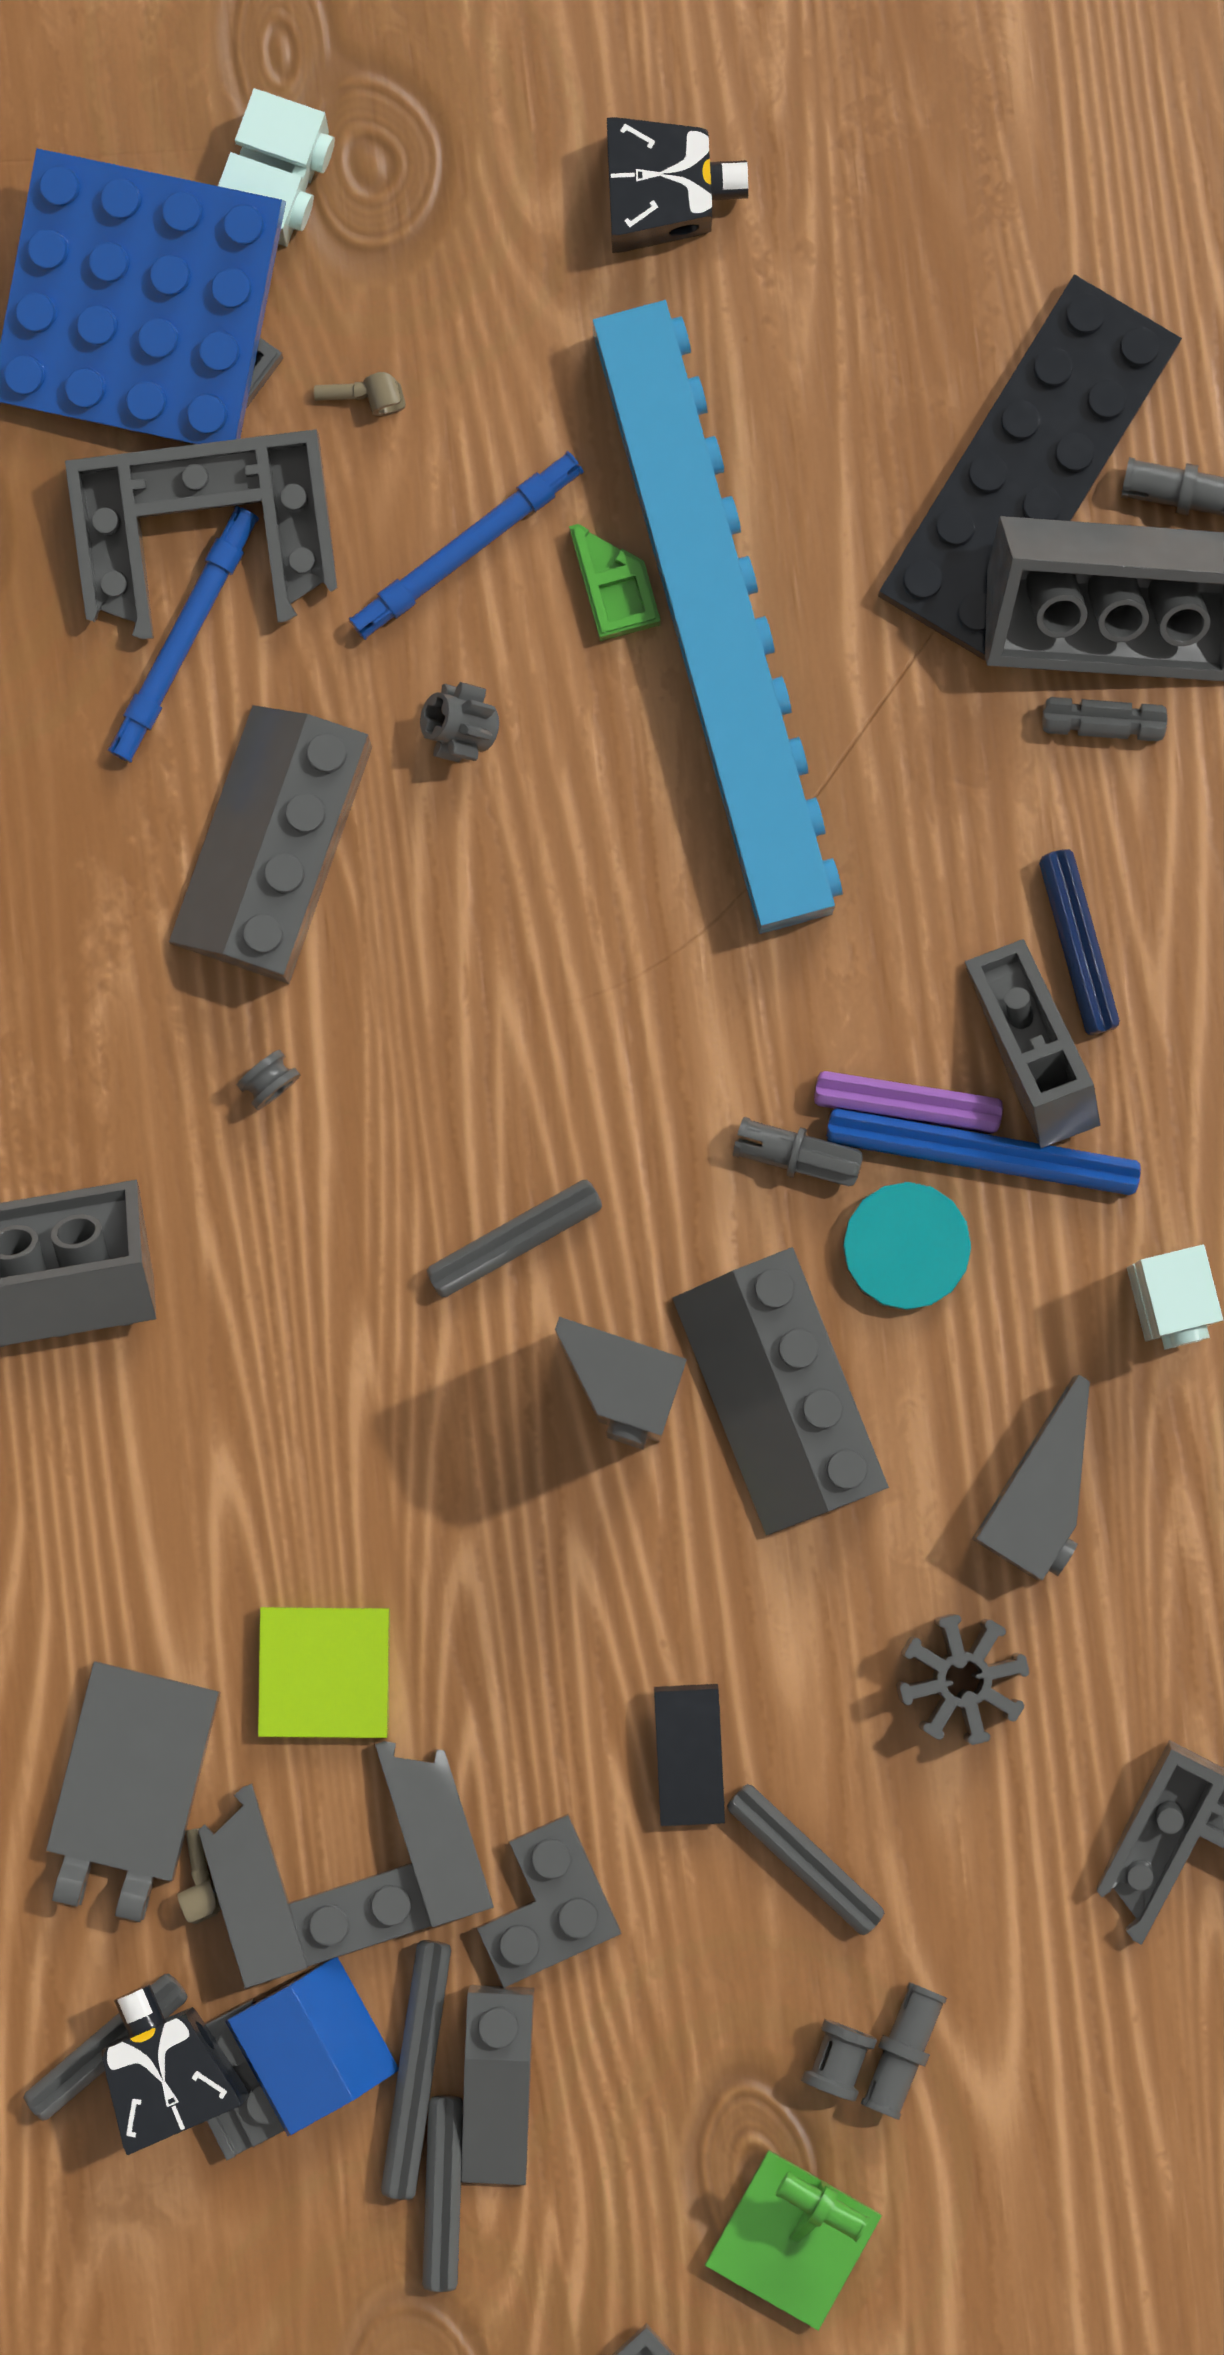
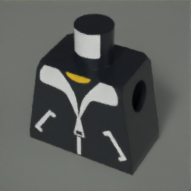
(664, 182)
(166, 2072)

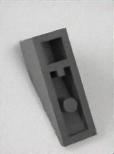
(1034, 1044)
(1041, 1499)
(497, 2084)

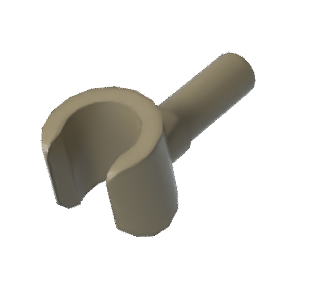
(380, 388)
(201, 1900)

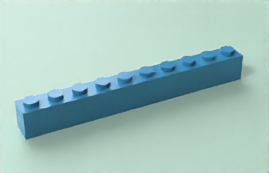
(714, 617)

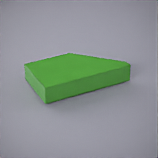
(614, 585)

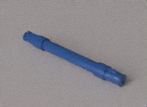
(529, 497)
(220, 563)

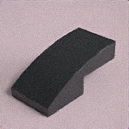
(689, 1755)

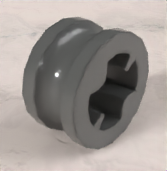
(268, 1079)

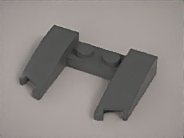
(119, 489)
(1174, 1809)
(287, 1937)

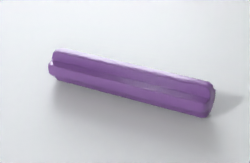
(908, 1102)

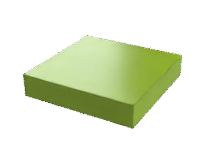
(324, 1672)

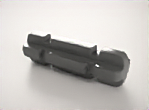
(1104, 719)

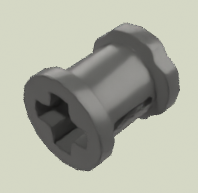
(839, 2060)

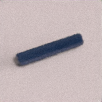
(1079, 942)

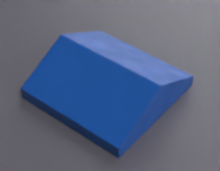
(312, 2046)

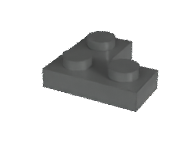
(567, 1909)

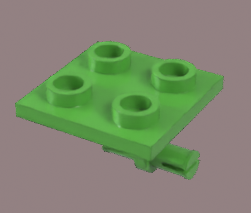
(793, 2239)

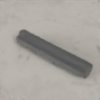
(514, 1238)
(805, 1859)
(86, 2061)
(443, 2193)

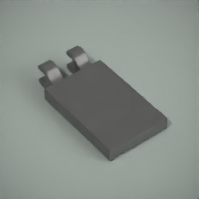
(130, 1782)

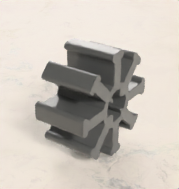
(965, 1699)

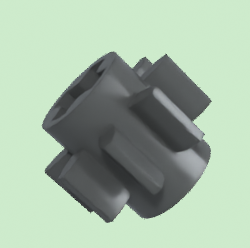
(459, 722)

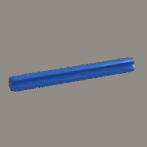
(983, 1151)

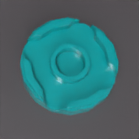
(907, 1246)

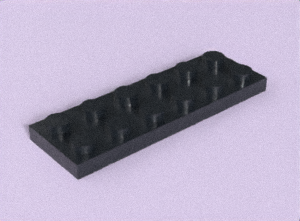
(1031, 453)

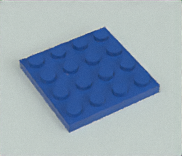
(137, 299)

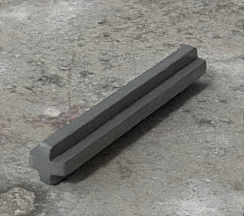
(416, 2070)

